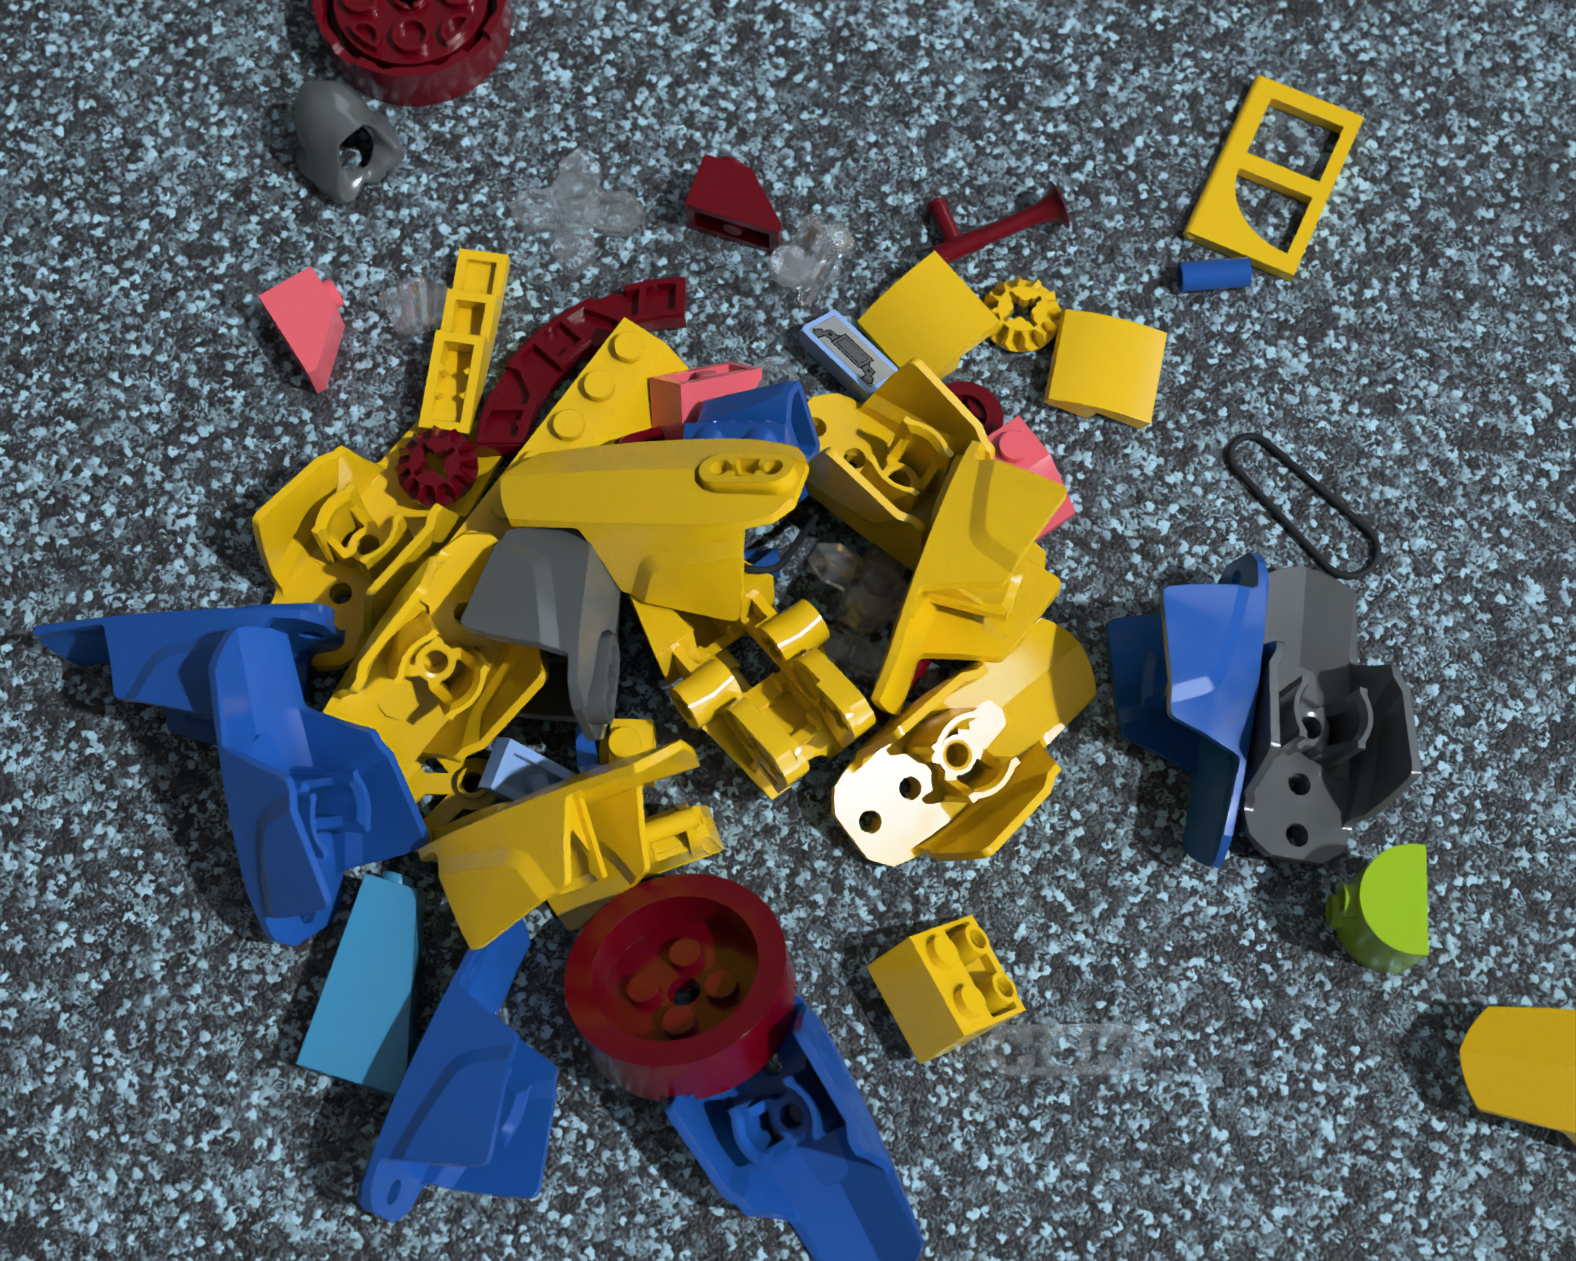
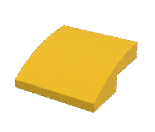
(928, 318)
(1105, 367)

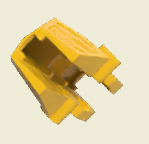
(781, 720)

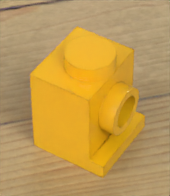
(626, 739)

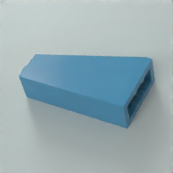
(371, 998)

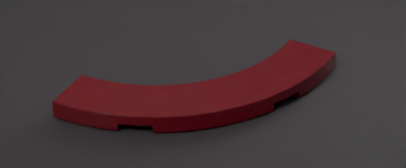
(560, 347)

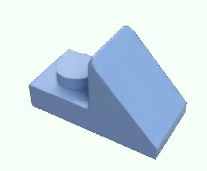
(518, 771)

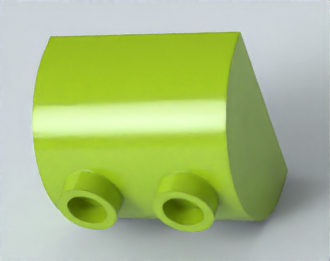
(1385, 910)

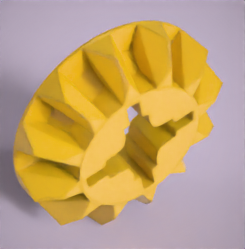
(1016, 333)

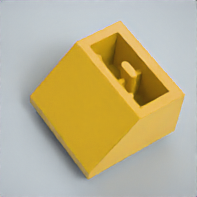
(945, 987)

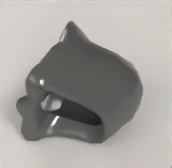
(323, 119)

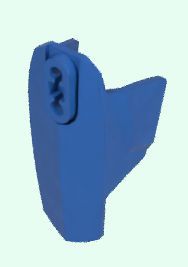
(167, 654)
(1191, 690)
(300, 787)
(472, 1100)
(804, 1152)

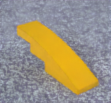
(465, 341)

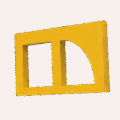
(1217, 217)

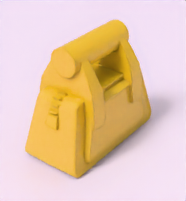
(680, 837)

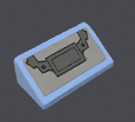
(846, 354)

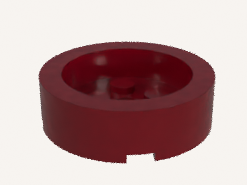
(417, 51)
(681, 937)

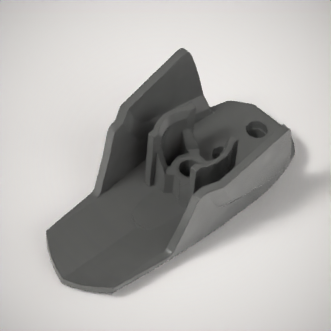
(555, 596)
(1322, 725)

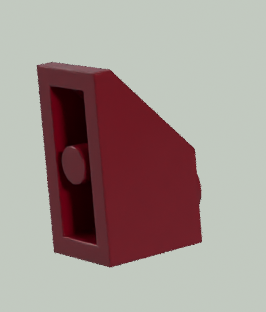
(732, 205)

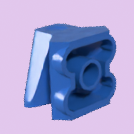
(762, 413)

